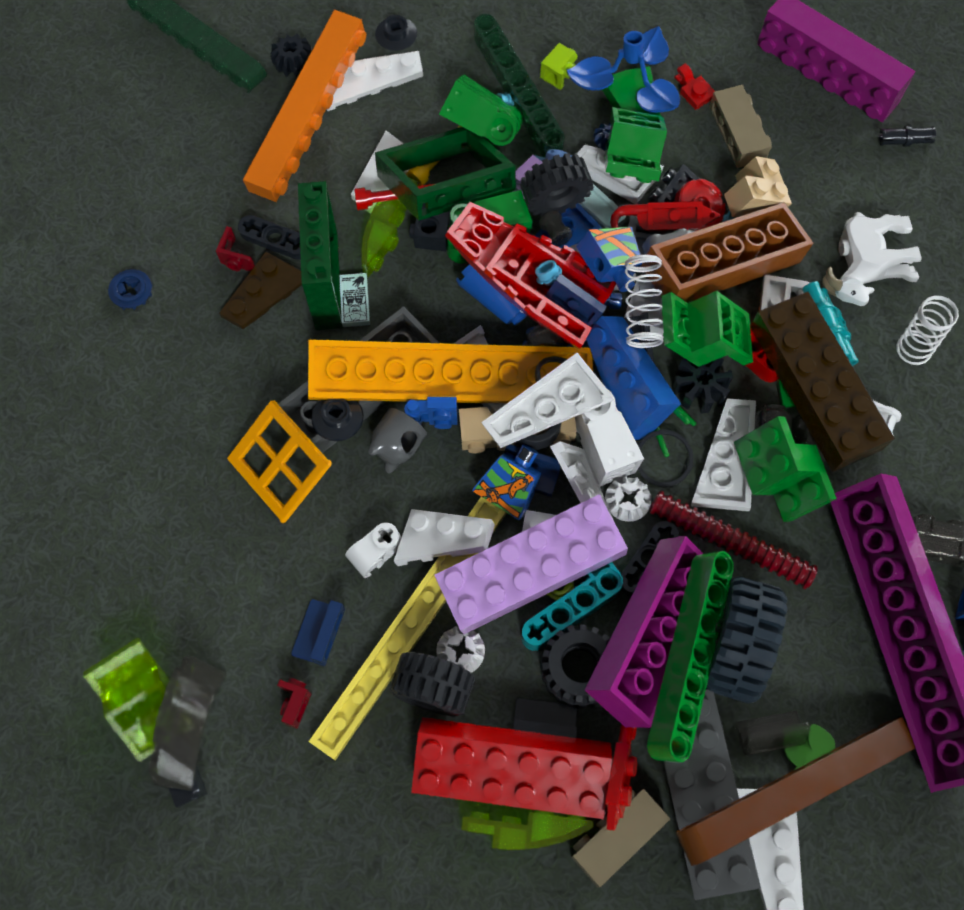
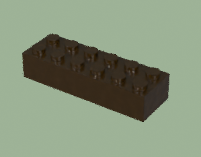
(821, 381)

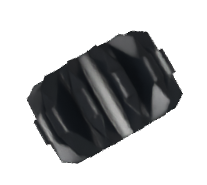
(290, 54)

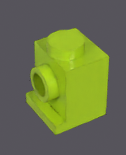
(555, 65)

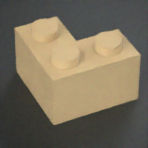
(757, 188)

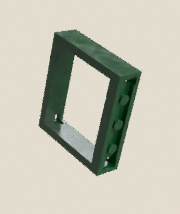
(446, 194)
(319, 255)

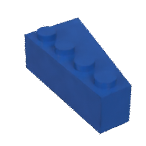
(630, 376)

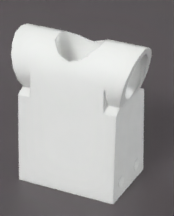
(608, 443)

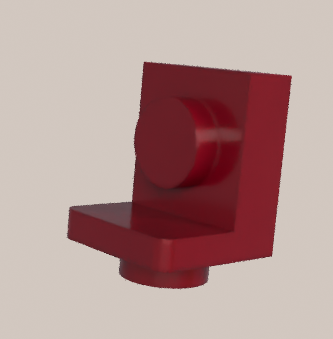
(294, 707)

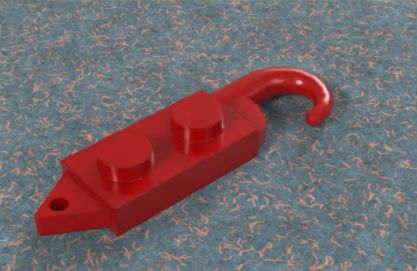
(667, 216)
(623, 767)

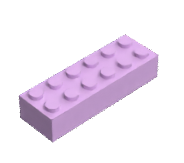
(531, 564)

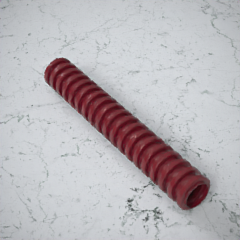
(734, 540)

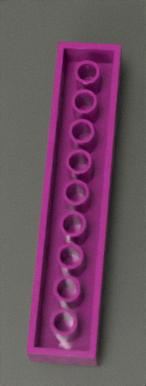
(908, 622)

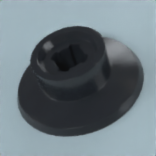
(399, 39)
(337, 428)

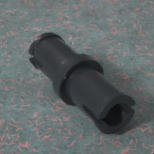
(907, 136)

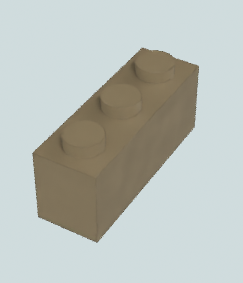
(740, 125)
(609, 849)

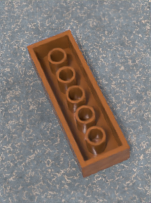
(729, 253)

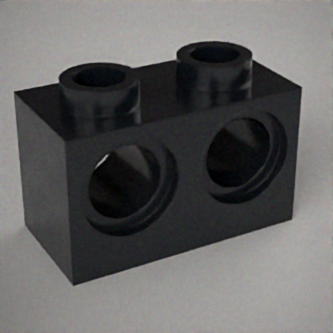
(434, 241)

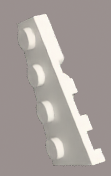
(375, 74)
(551, 400)
(723, 478)
(778, 863)

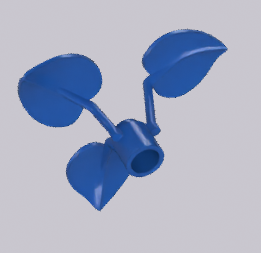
(644, 48)

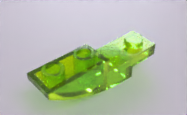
(381, 233)
(541, 829)

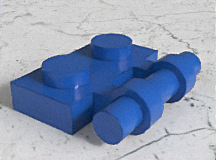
(435, 410)

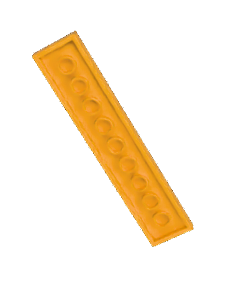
(427, 370)

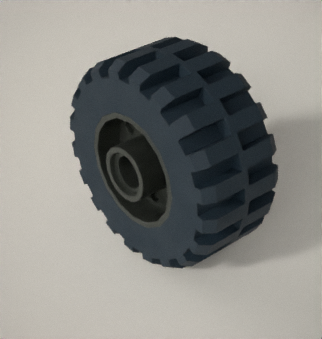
(747, 640)

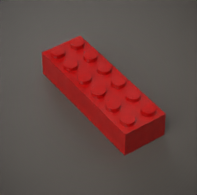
(512, 768)

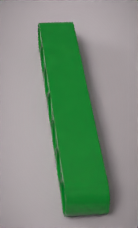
(690, 658)

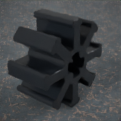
(715, 390)

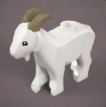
(869, 259)

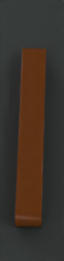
(794, 791)

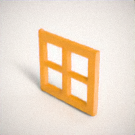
(279, 460)

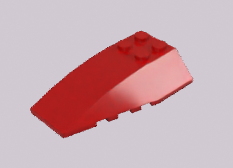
(508, 262)

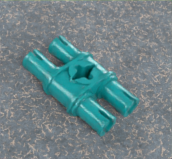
(833, 318)

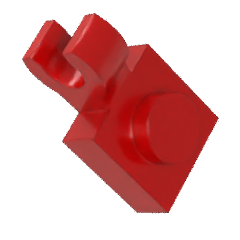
(695, 91)

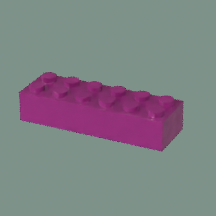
(835, 58)
(637, 654)

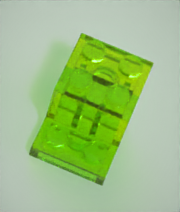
(131, 694)

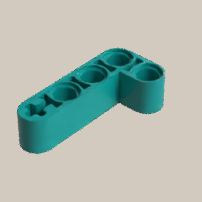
(570, 607)

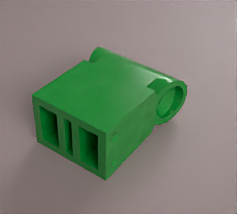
(481, 112)
(509, 205)

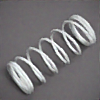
(925, 323)
(649, 336)

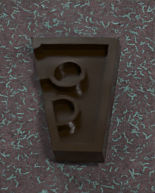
(262, 288)

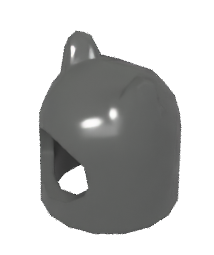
(396, 438)

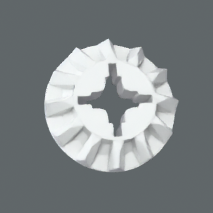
(628, 511)
(472, 643)

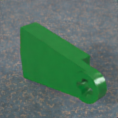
(624, 89)

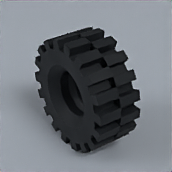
(556, 184)

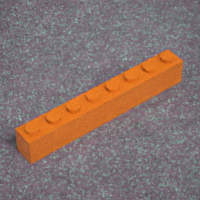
(305, 106)

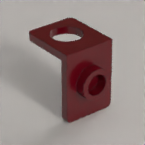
(231, 259)

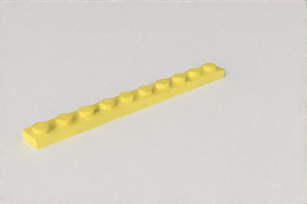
(382, 662)

